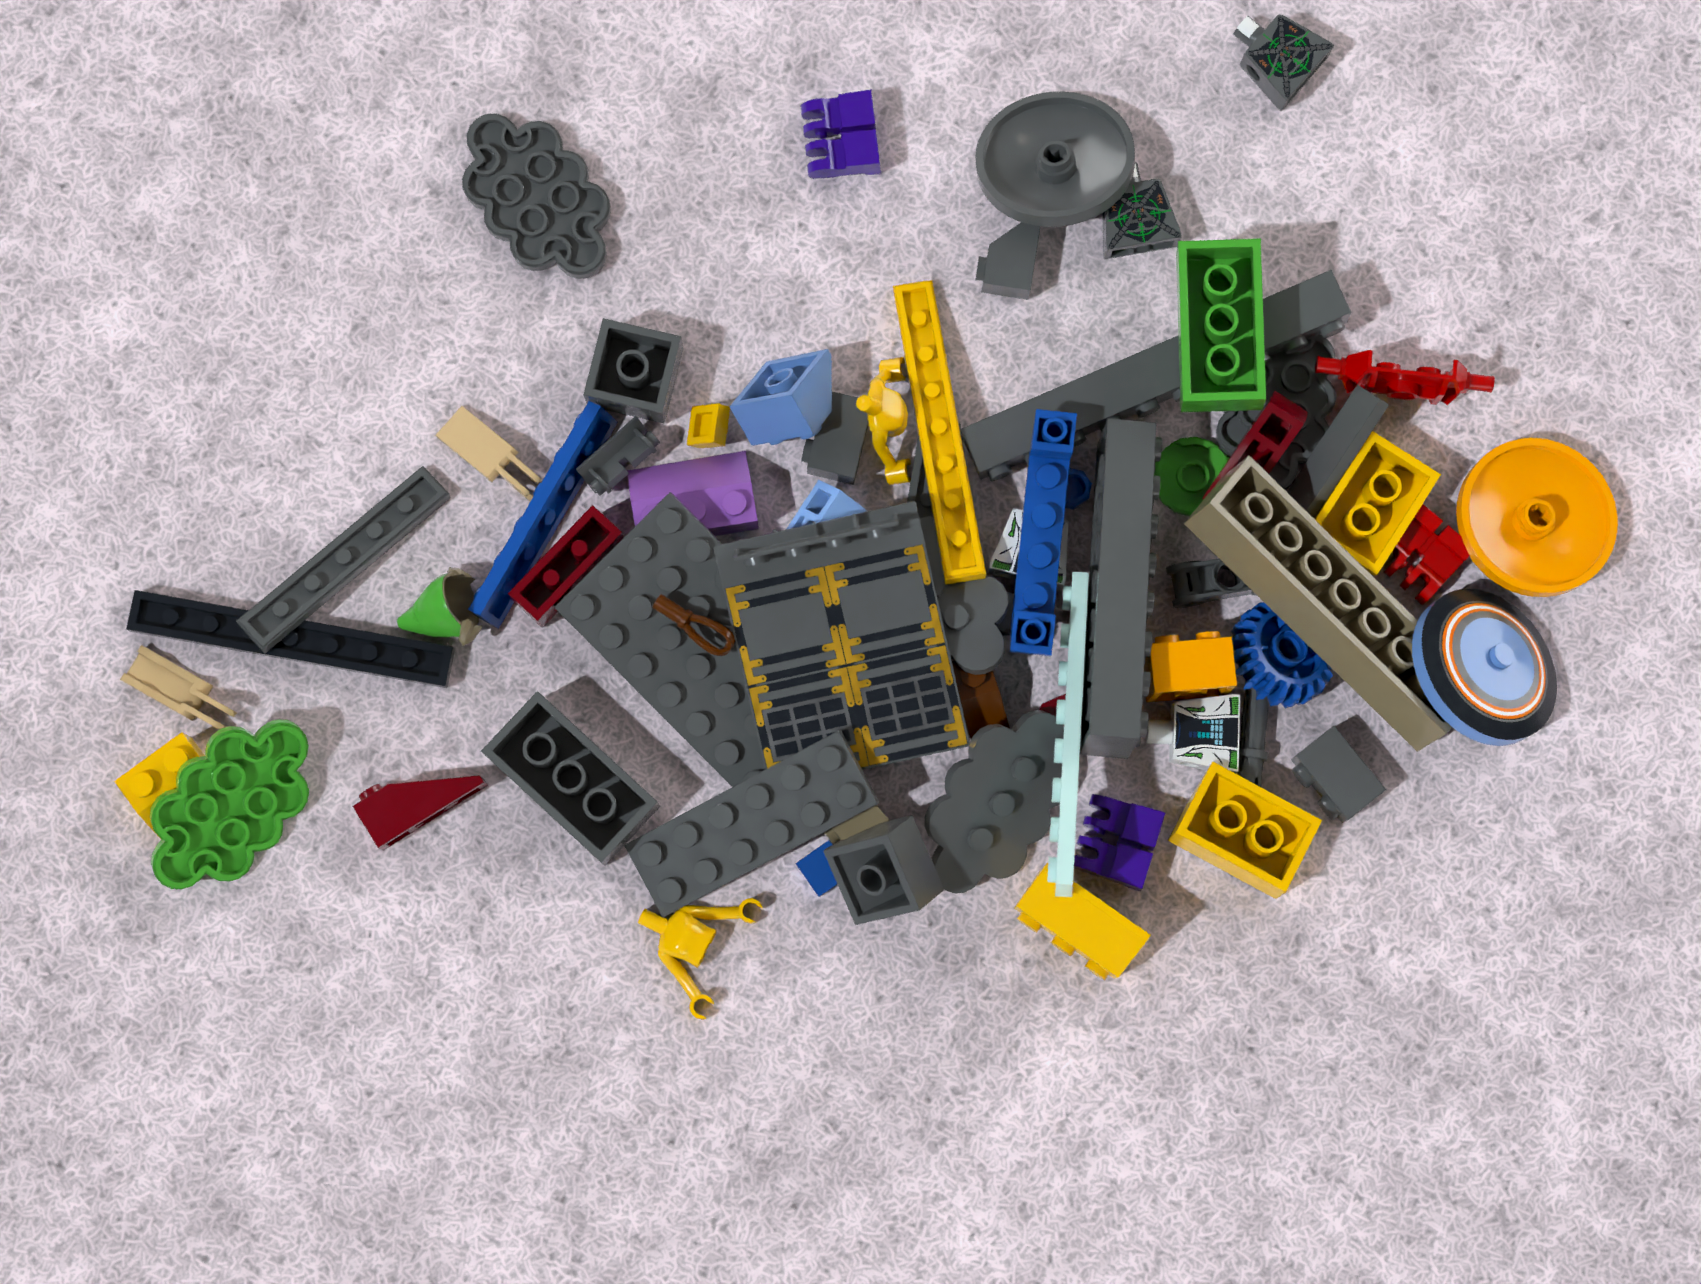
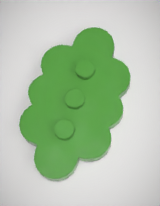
(229, 804)

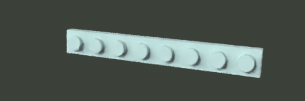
(1068, 749)

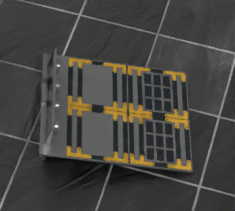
(843, 635)

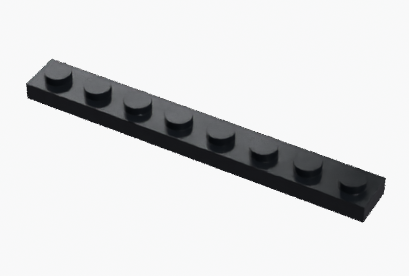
(307, 643)

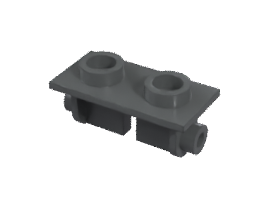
(608, 463)

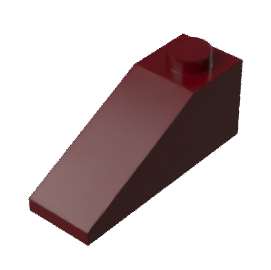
(1267, 435)
(405, 807)

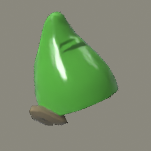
(444, 609)

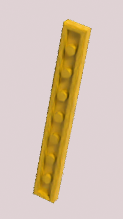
(939, 433)

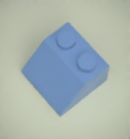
(786, 399)

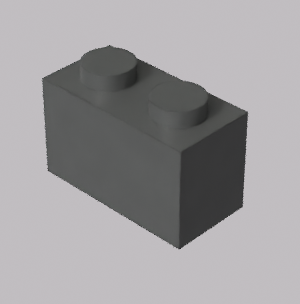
(839, 443)
(1336, 775)

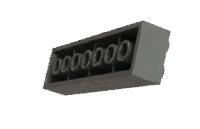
(1119, 589)

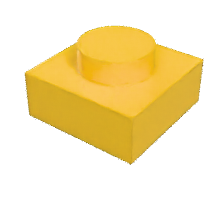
(708, 426)

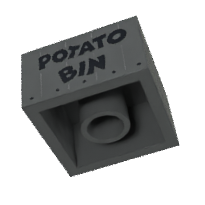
(634, 370)

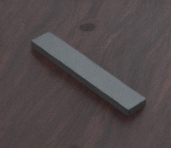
(343, 559)

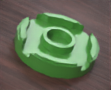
(1185, 489)

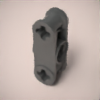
(1198, 583)

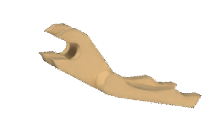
(484, 449)
(172, 686)

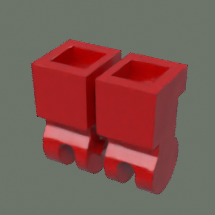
(1438, 553)

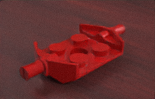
(1403, 384)

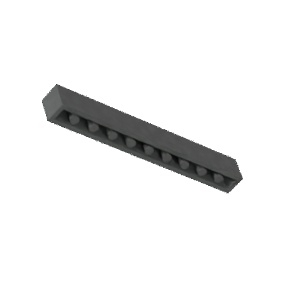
(1147, 378)

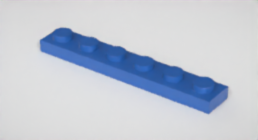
(542, 515)

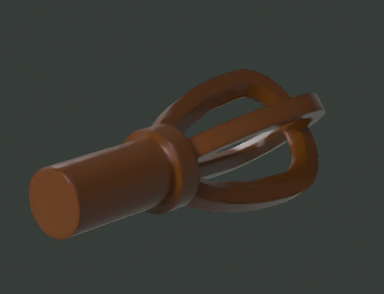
(685, 617)

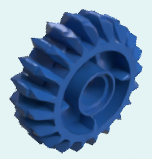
(1276, 659)

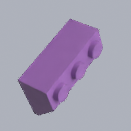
(711, 487)

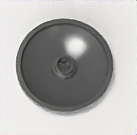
(1055, 159)

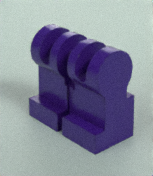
(854, 119)
(1136, 828)

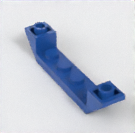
(1042, 532)

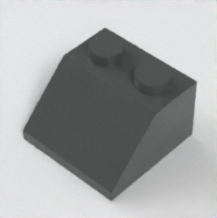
(884, 871)

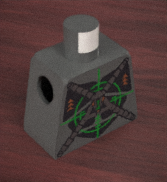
(1281, 56)
(1140, 220)

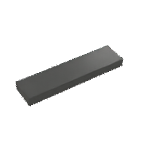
(1337, 450)

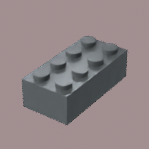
(571, 778)

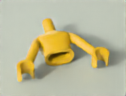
(887, 417)
(689, 939)

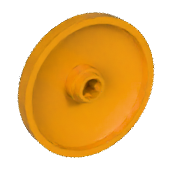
(1537, 517)

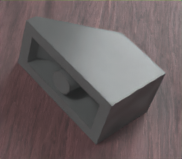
(1010, 263)

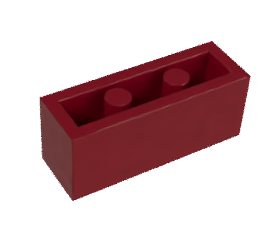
(565, 565)

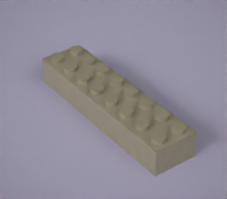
(1319, 594)

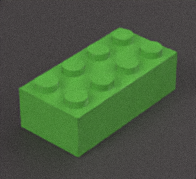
(1220, 325)

